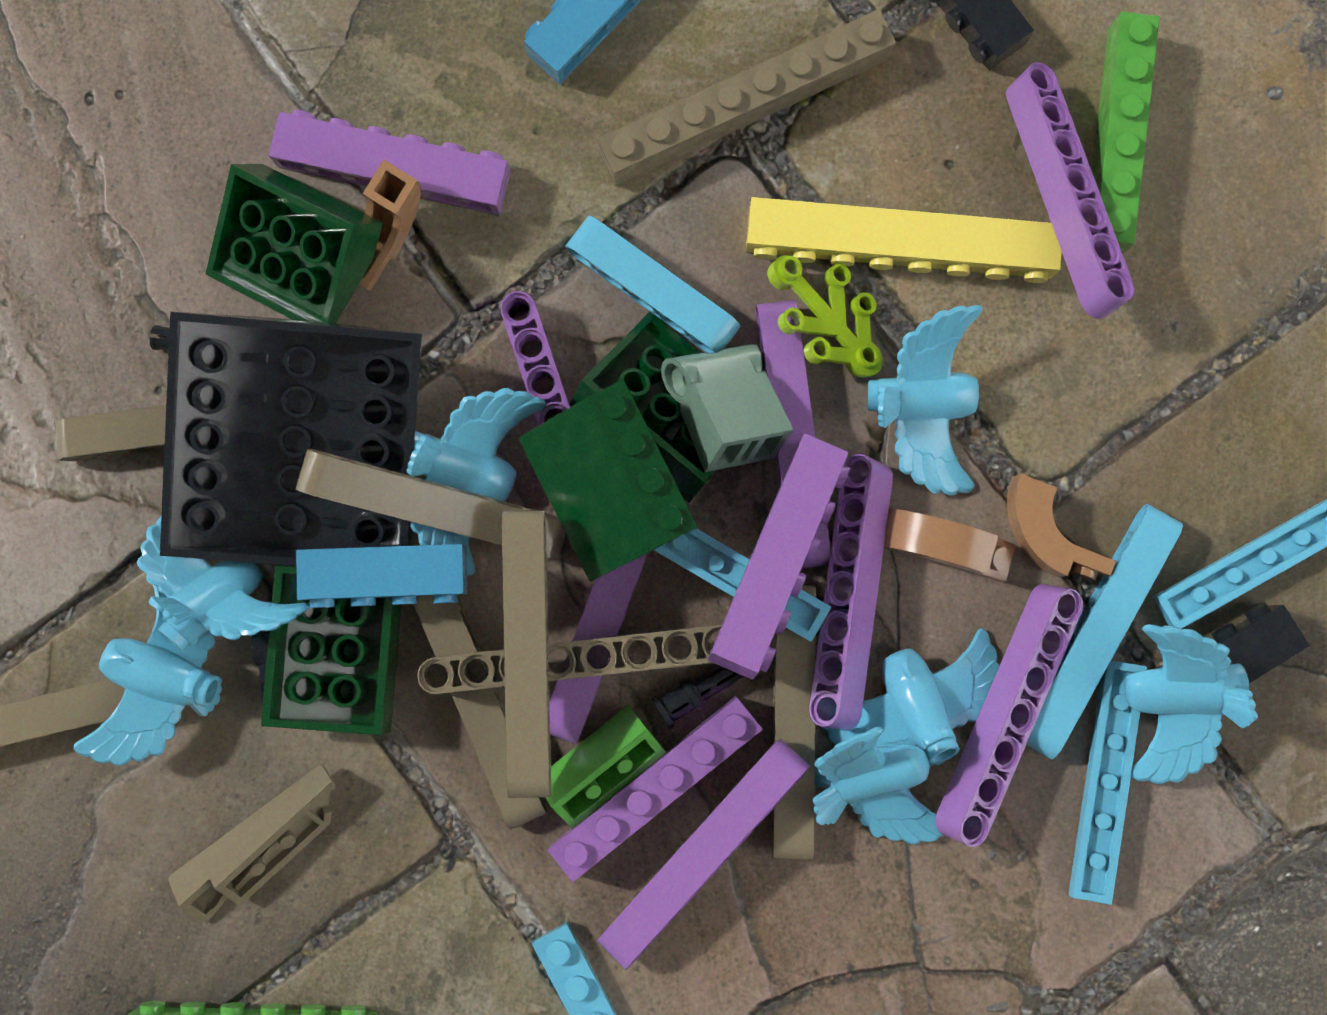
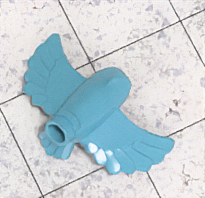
(927, 398)
(467, 452)
(208, 596)
(157, 688)
(1190, 700)
(924, 705)
(876, 787)

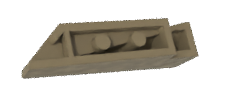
(255, 848)

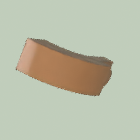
(393, 200)
(1038, 536)
(948, 543)

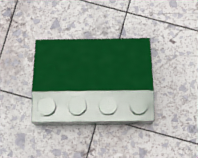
(290, 244)
(639, 363)
(607, 481)
(331, 664)

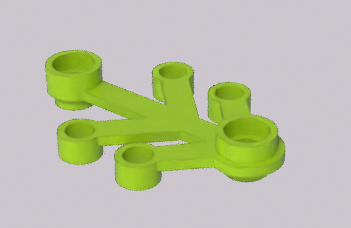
(830, 319)

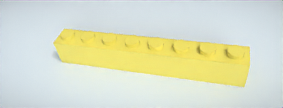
(903, 239)

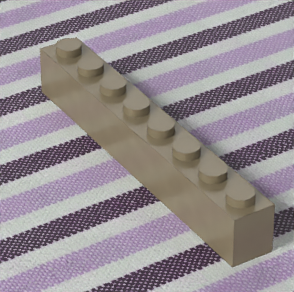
(746, 97)

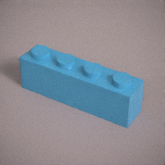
(573, 33)
(381, 573)

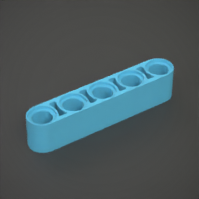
(652, 286)

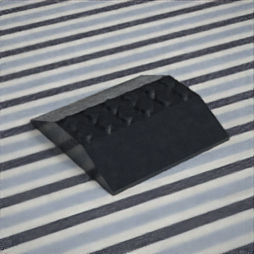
(246, 410)

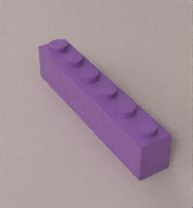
(354, 155)
(778, 558)
(654, 788)

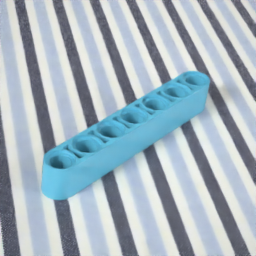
(1104, 626)

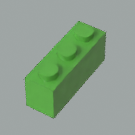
(602, 766)

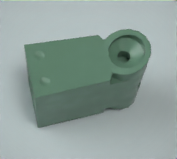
(727, 406)

